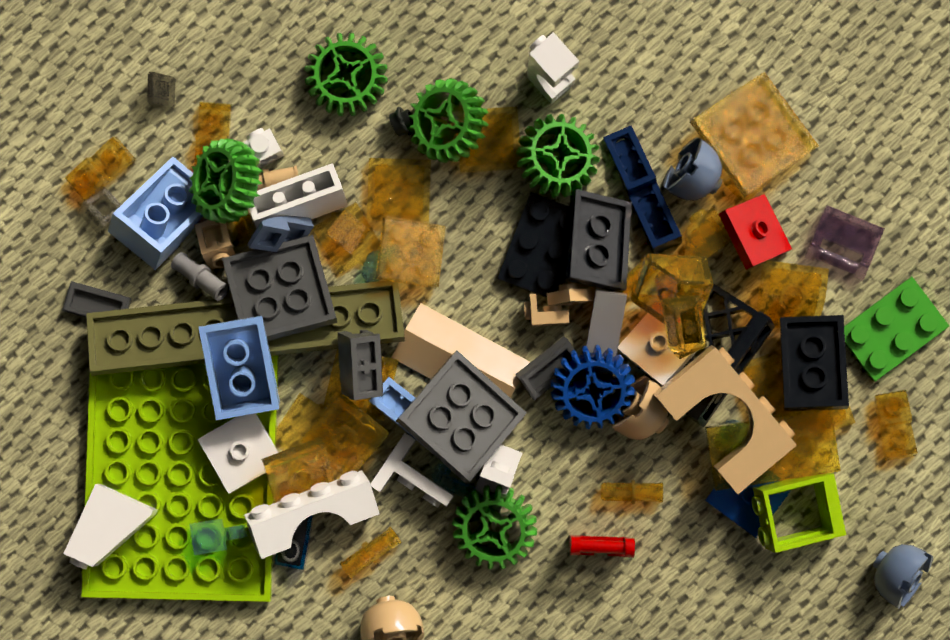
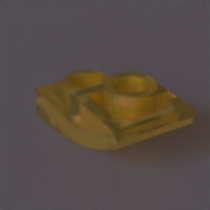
(212, 124)
(100, 169)
(895, 425)

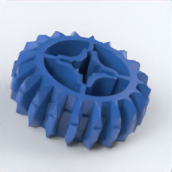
(604, 385)

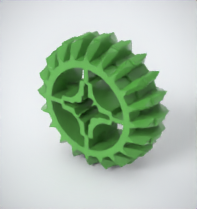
(358, 69)
(461, 108)
(581, 156)
(222, 187)
(483, 533)

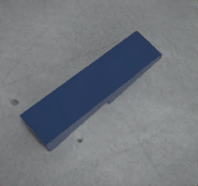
(643, 190)

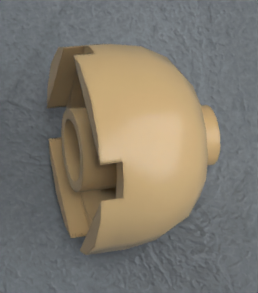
(645, 413)
(391, 621)

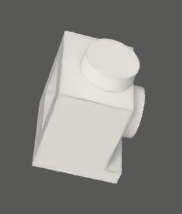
(265, 146)

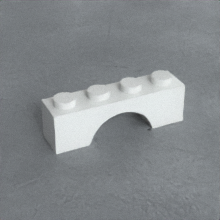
(551, 67)
(275, 524)

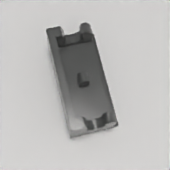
(360, 364)

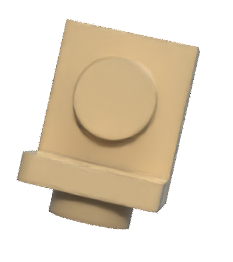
(214, 242)
(571, 294)
(550, 316)

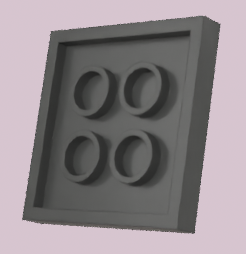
(281, 287)
(461, 417)

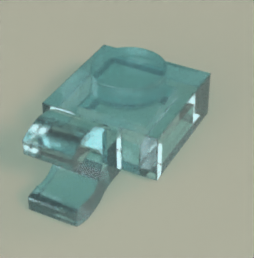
(212, 536)

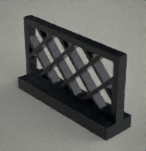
(742, 348)

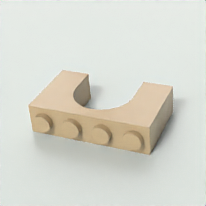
(766, 438)

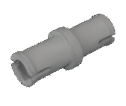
(200, 276)

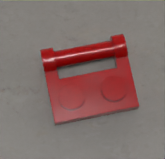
(600, 544)

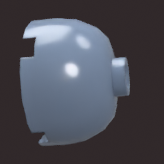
(696, 172)
(900, 572)

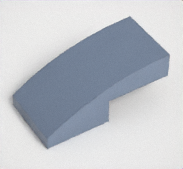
(280, 229)

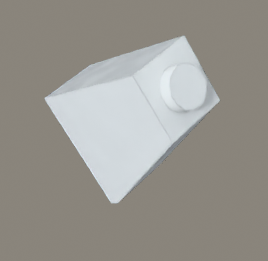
(105, 525)

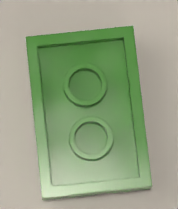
(893, 329)

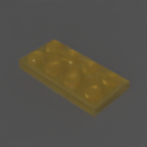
(813, 455)

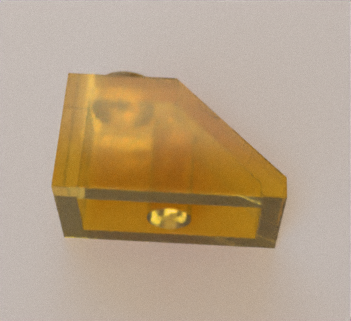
(705, 234)

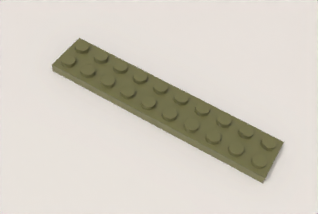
(171, 337)

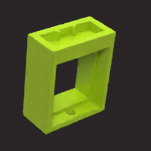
(828, 507)

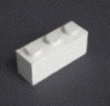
(301, 196)

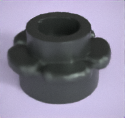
(400, 121)

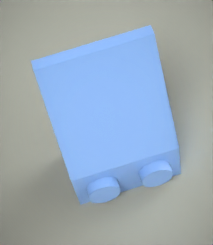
(157, 215)
(239, 367)

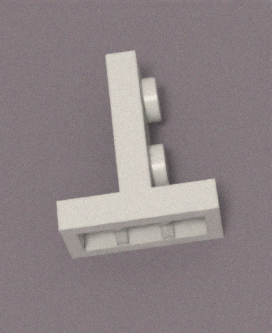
(499, 471)
(408, 476)

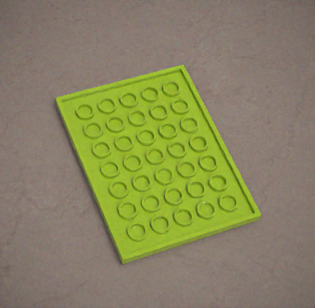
(148, 448)

